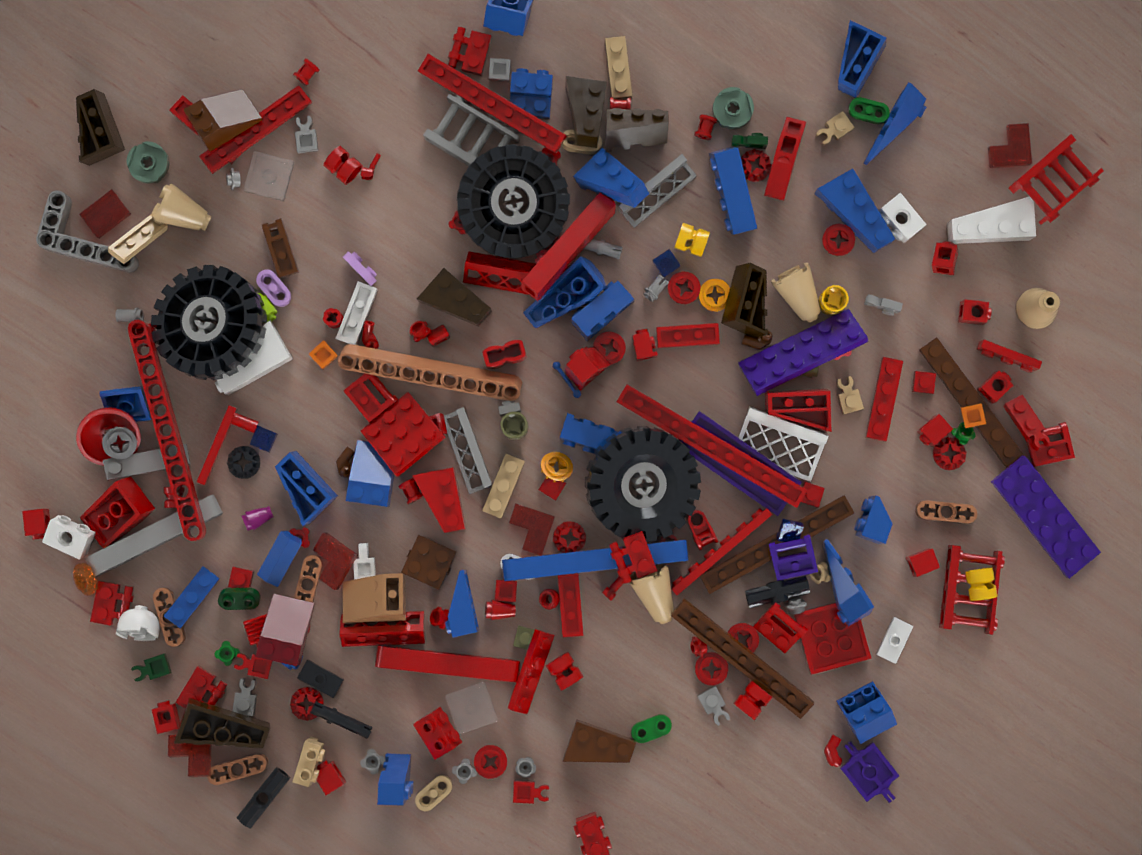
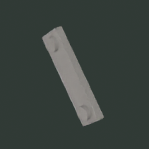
(139, 463)

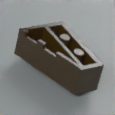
(746, 301)

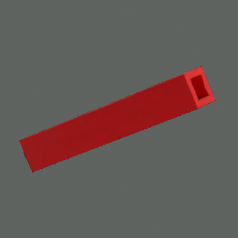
(568, 246)

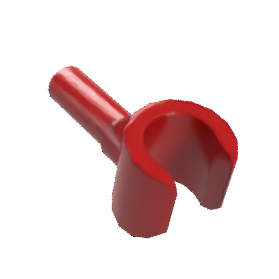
(368, 173)

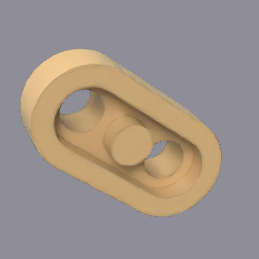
(576, 148)
(433, 792)

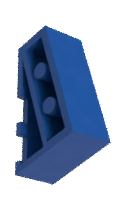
(612, 179)
(601, 310)
(305, 487)
(395, 782)

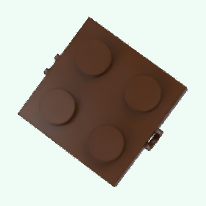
(428, 562)

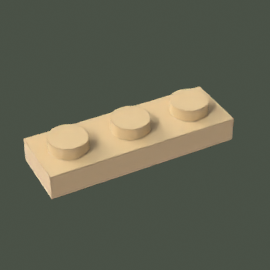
(618, 67)
(136, 239)
(503, 486)

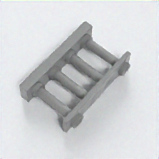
(454, 146)

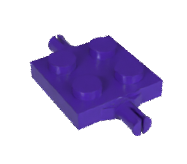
(869, 771)

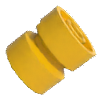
(699, 239)
(833, 300)
(981, 584)

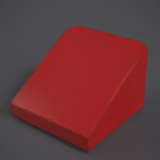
(438, 335)

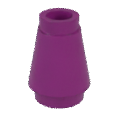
(257, 517)

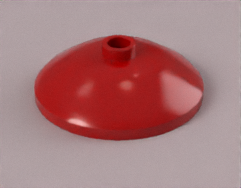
(93, 428)

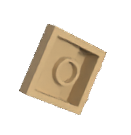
(308, 762)

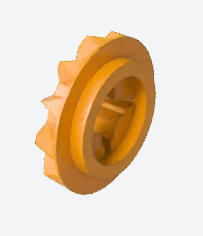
(707, 288)
(564, 464)

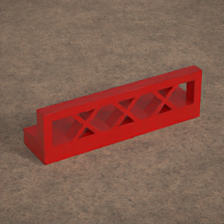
(500, 266)
(383, 633)

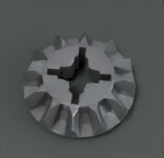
(113, 450)

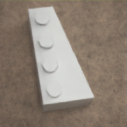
(997, 224)

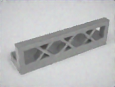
(656, 182)
(473, 445)

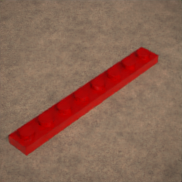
(492, 103)

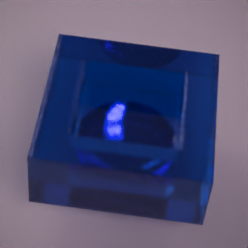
(666, 263)
(263, 439)
(789, 530)

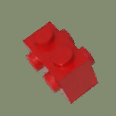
(437, 733)
(590, 830)

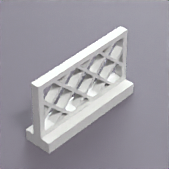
(791, 429)

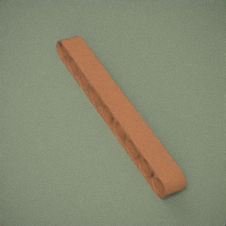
(421, 376)

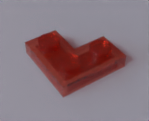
(1016, 152)
(538, 527)
(339, 559)
(199, 756)

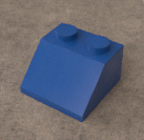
(508, 15)

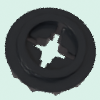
(250, 455)

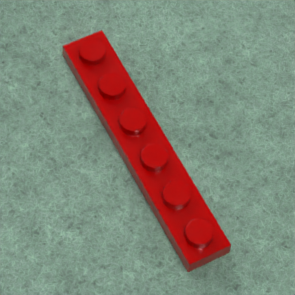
(272, 117)
(713, 556)

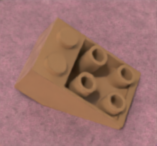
(375, 599)

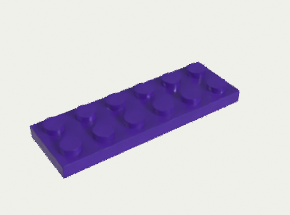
(803, 352)
(751, 489)
(1045, 516)

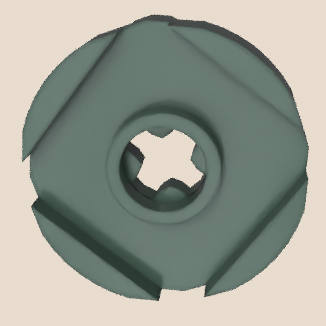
(739, 98)
(142, 152)

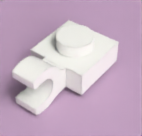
(364, 565)

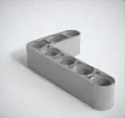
(78, 245)

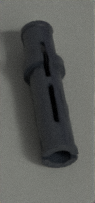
(340, 719)

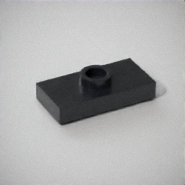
(320, 678)

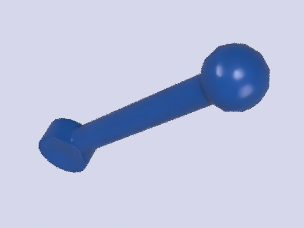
(576, 393)

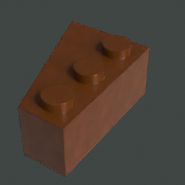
(597, 744)

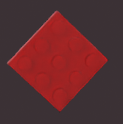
(402, 434)
(829, 641)

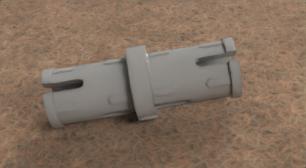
(604, 248)

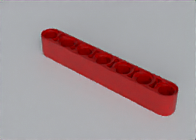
(447, 663)

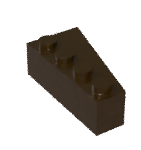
(220, 727)

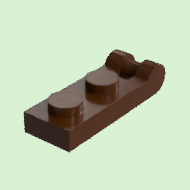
(280, 249)

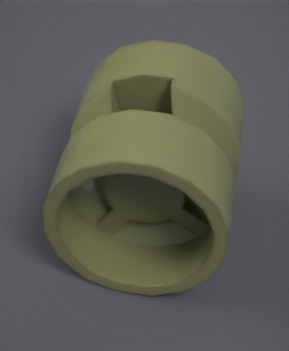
(514, 425)

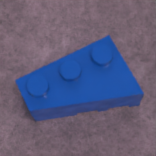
(860, 56)

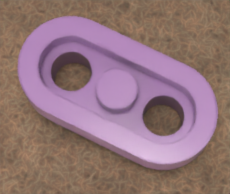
(355, 262)
(274, 288)

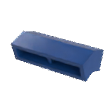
(279, 558)

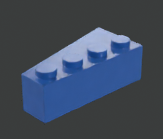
(733, 190)
(856, 209)

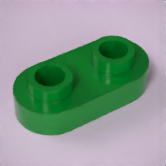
(868, 108)
(650, 726)

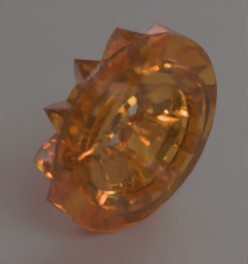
(85, 579)

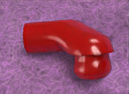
(368, 337)

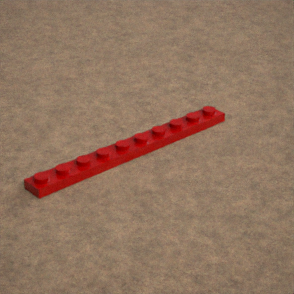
(712, 445)

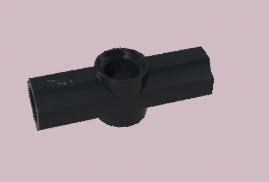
(777, 591)
(255, 807)

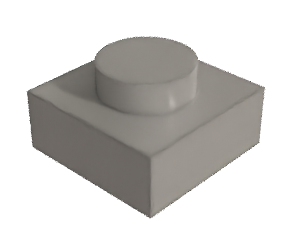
(499, 69)
(509, 406)

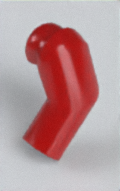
(831, 751)

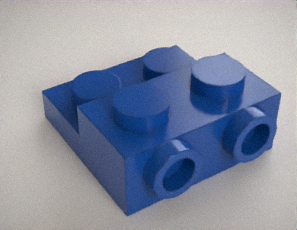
(532, 92)

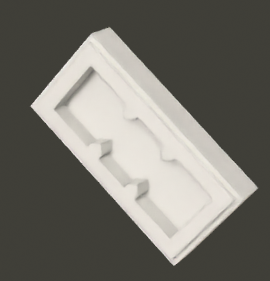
(894, 640)

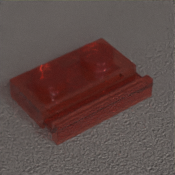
(105, 213)

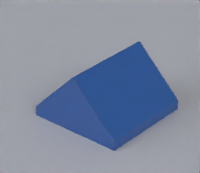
(129, 400)

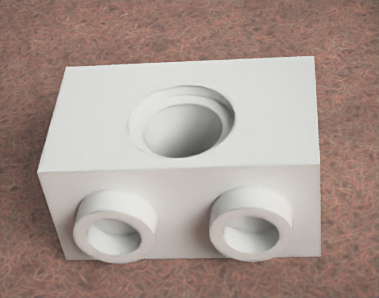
(913, 221)
(57, 536)

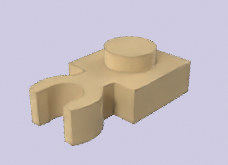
(837, 127)
(849, 400)

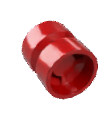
(340, 163)
(559, 665)
(752, 700)

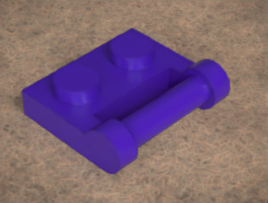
(794, 564)

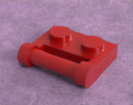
(365, 400)
(1056, 450)
(776, 631)

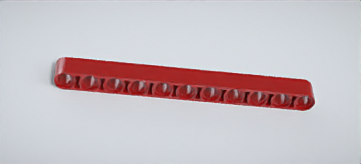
(159, 423)

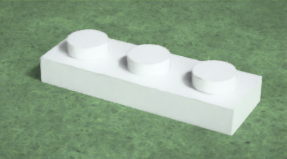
(356, 313)

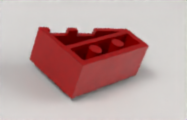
(585, 366)
(802, 406)
(443, 498)

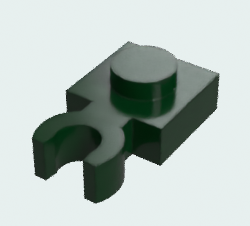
(755, 140)
(154, 667)

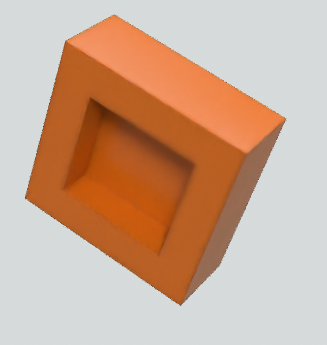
(323, 354)
(973, 415)

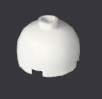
(139, 624)

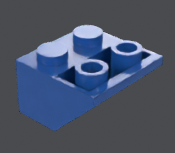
(875, 521)
(867, 712)

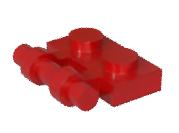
(475, 54)
(639, 554)
(106, 601)
(197, 687)

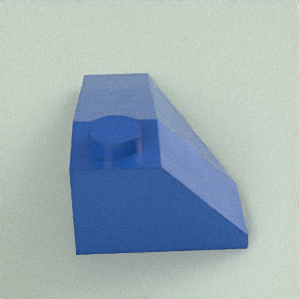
(905, 111)
(571, 290)
(849, 598)

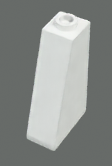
(269, 357)

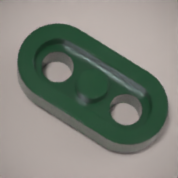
(238, 598)

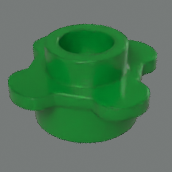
(963, 439)
(227, 659)

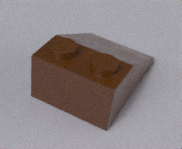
(222, 117)

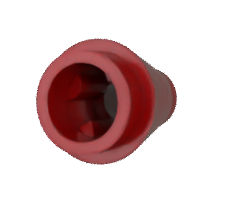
(499, 610)

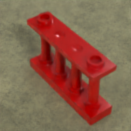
(1038, 172)
(951, 597)

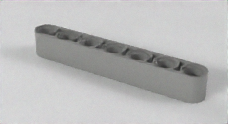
(148, 538)

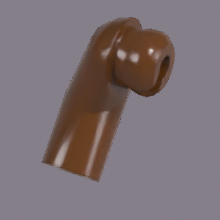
(757, 342)
(343, 463)

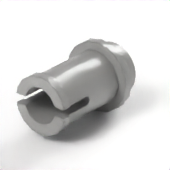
(654, 289)
(129, 315)

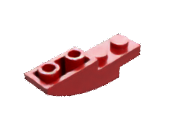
(785, 158)

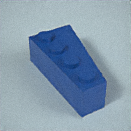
(585, 433)

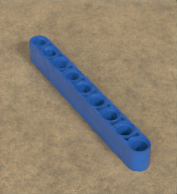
(586, 561)

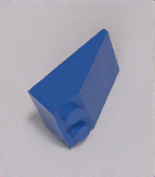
(369, 477)
(462, 613)

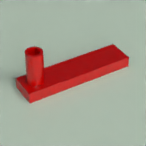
(230, 417)

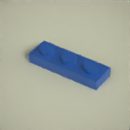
(191, 597)

